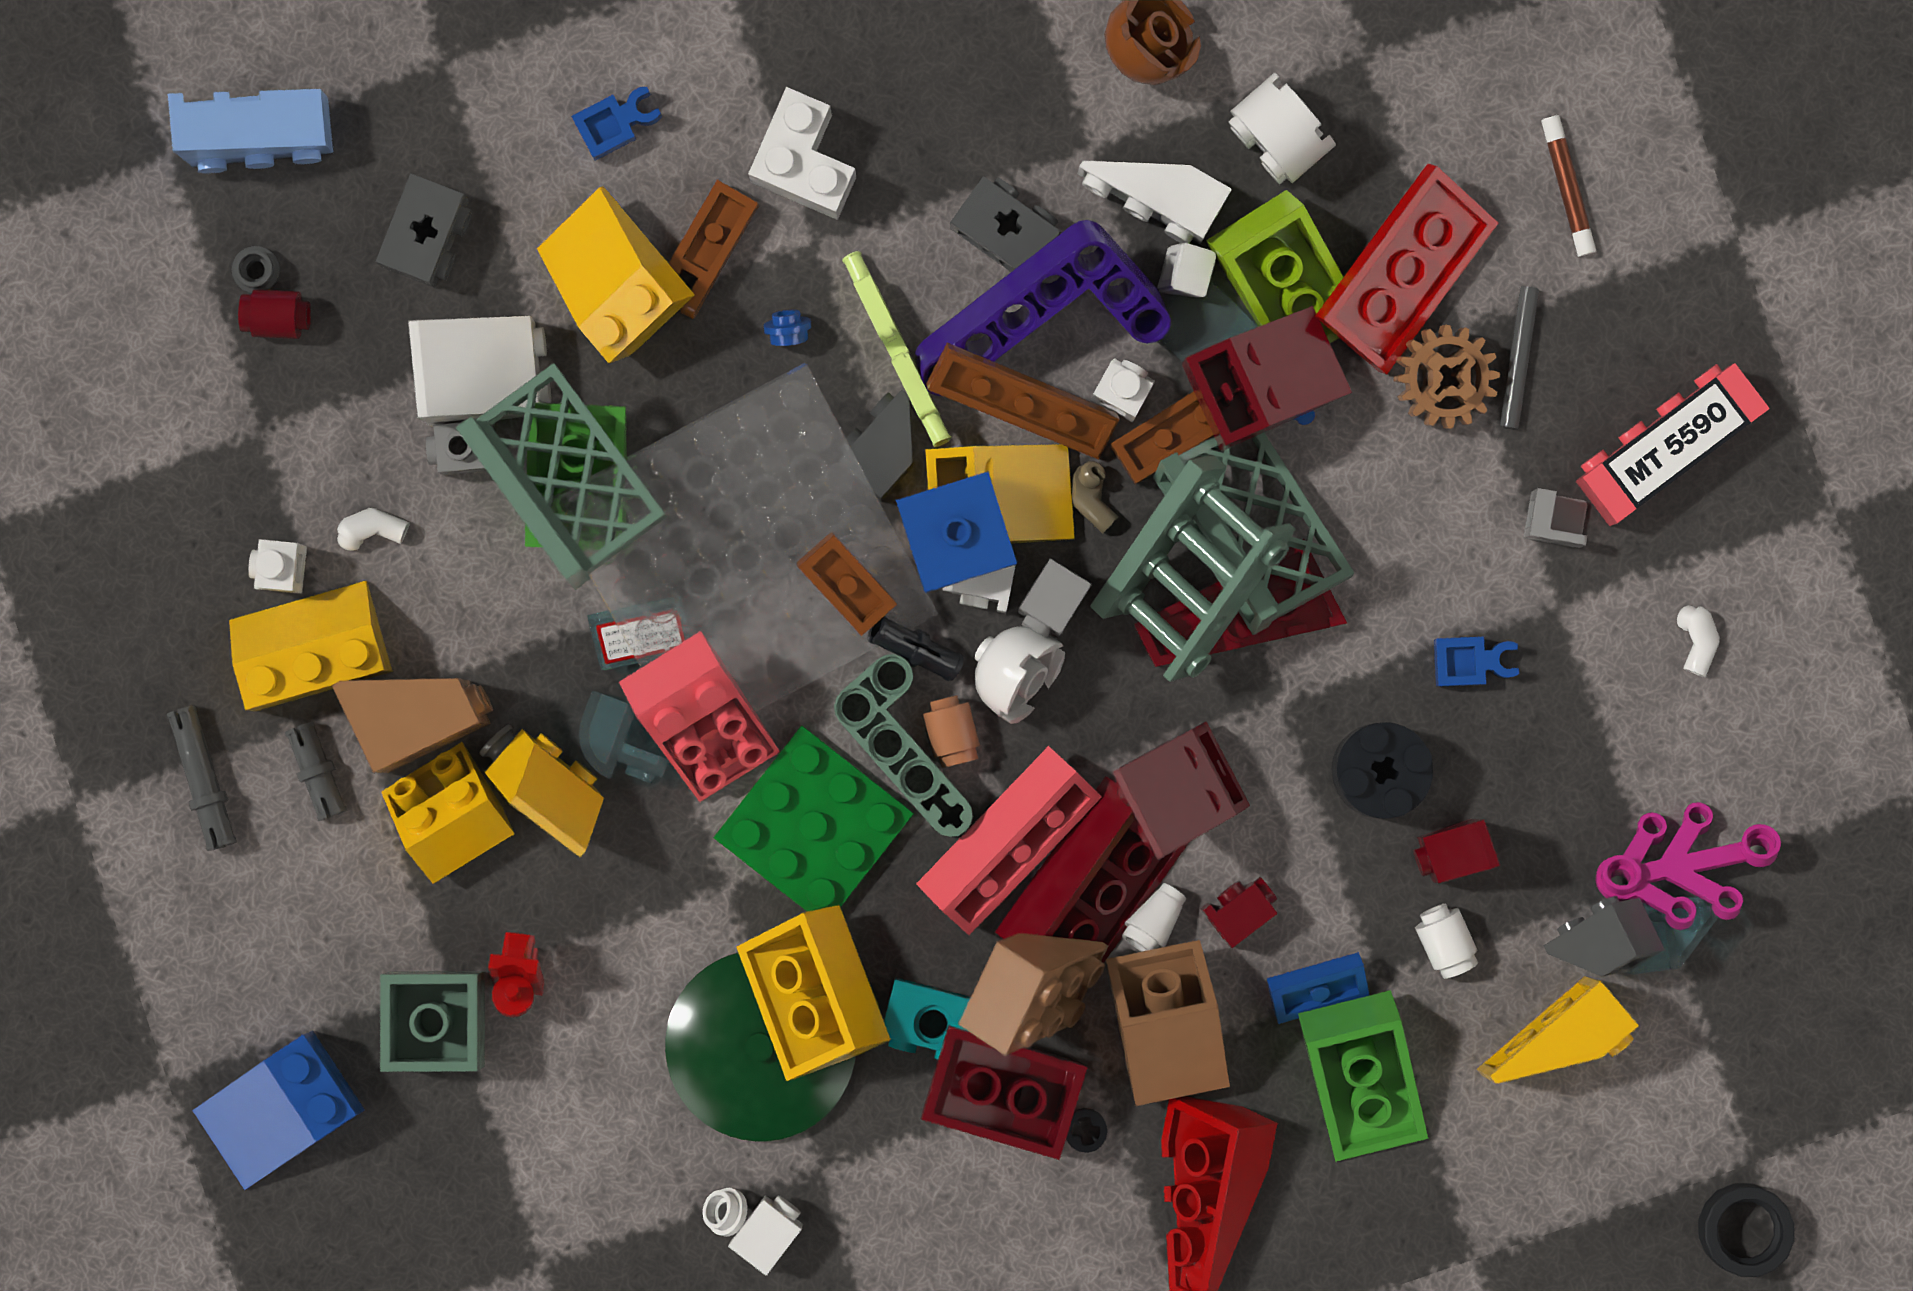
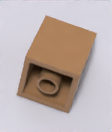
(410, 716)
(1168, 1022)

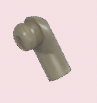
(1088, 494)

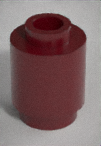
(274, 314)

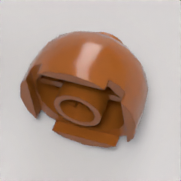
(1151, 40)

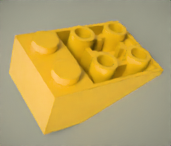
(1027, 480)

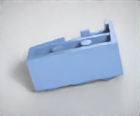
(251, 129)

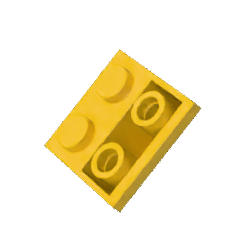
(446, 813)

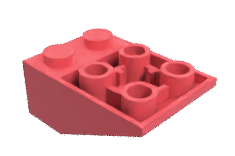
(698, 716)

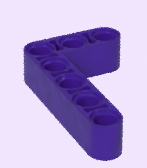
(1044, 300)

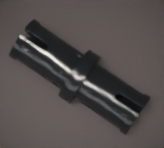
(916, 648)

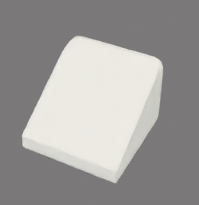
(1186, 270)

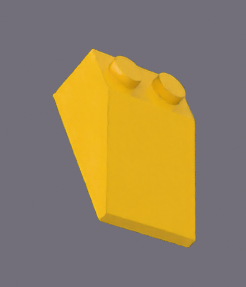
(612, 277)
(1572, 1030)

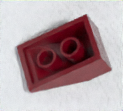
(1004, 1098)

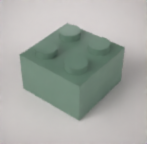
(432, 1021)

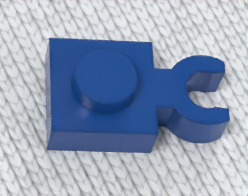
(608, 126)
(1466, 661)

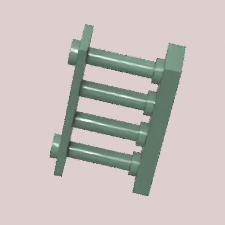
(1149, 560)

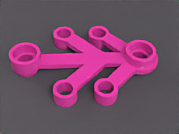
(1682, 867)

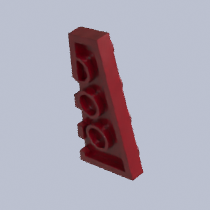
(1313, 615)

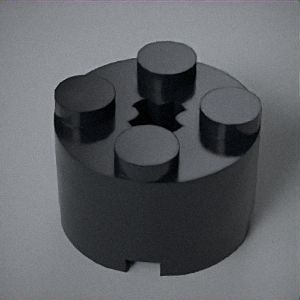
(1407, 759)

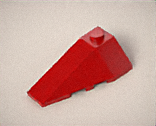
(1218, 1172)

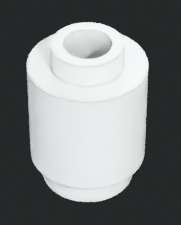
(1447, 941)

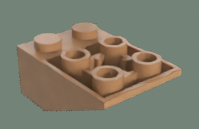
(1032, 989)

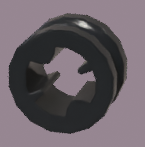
(1096, 1120)

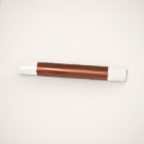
(1568, 185)

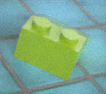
(1277, 261)

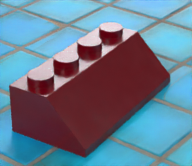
(1091, 878)

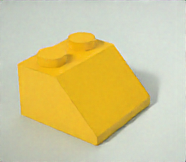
(548, 789)

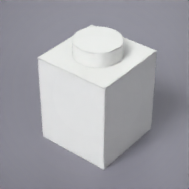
(767, 1233)

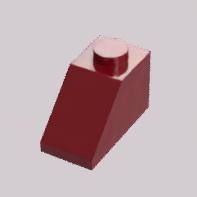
(1456, 851)

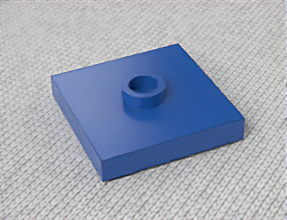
(956, 532)

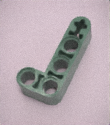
(910, 754)

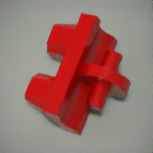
(516, 975)

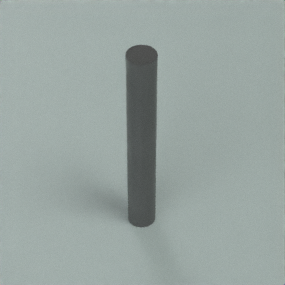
(1519, 357)

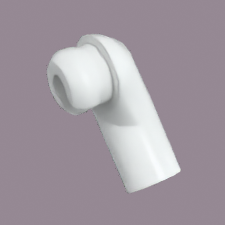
(366, 523)
(1704, 637)

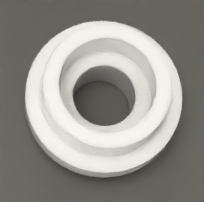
(725, 1211)

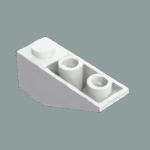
(1168, 192)

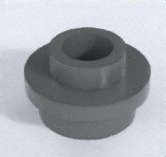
(245, 259)

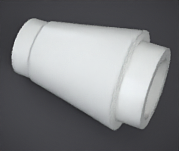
(1155, 919)

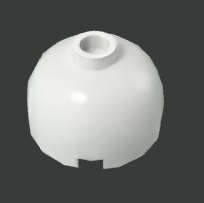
(1014, 669)

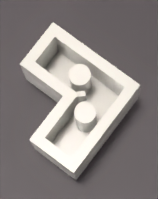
(789, 158)

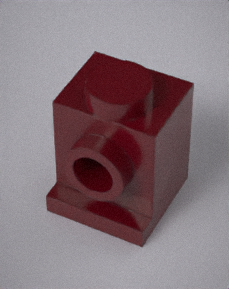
(1241, 910)

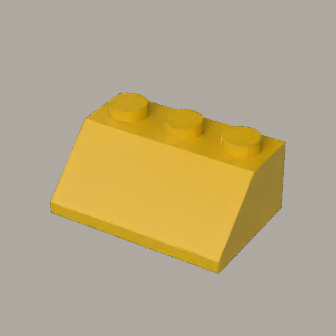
(307, 646)
(813, 992)

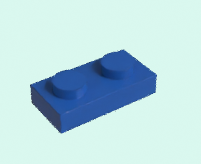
(1317, 986)

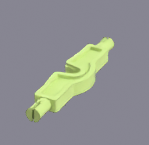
(897, 349)

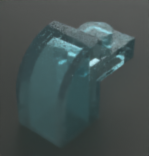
(605, 739)

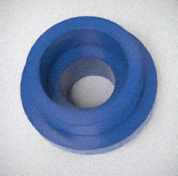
(787, 328)

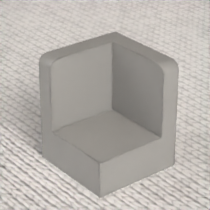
(1555, 519)

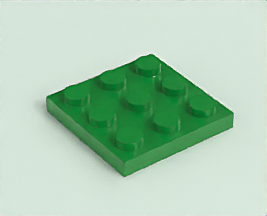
(813, 824)

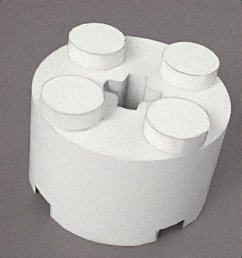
(1281, 129)

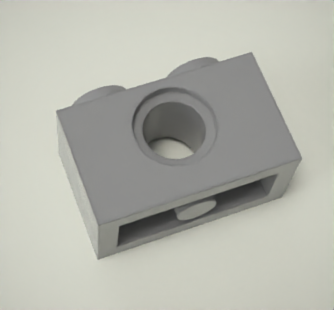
(1053, 599)

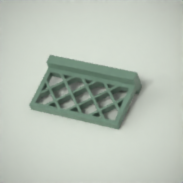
(527, 499)
(1261, 606)

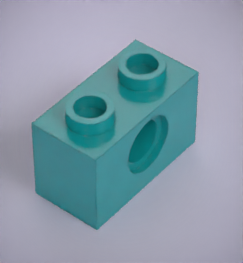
(906, 1007)

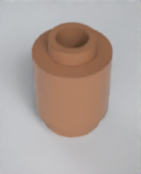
(951, 731)

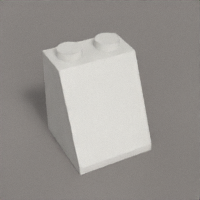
(473, 365)

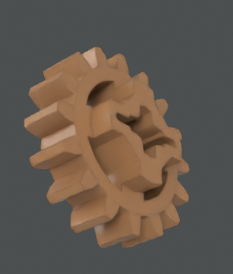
(1431, 362)

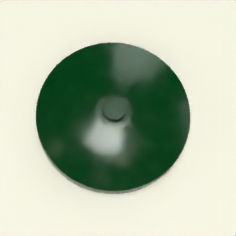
(729, 1066)

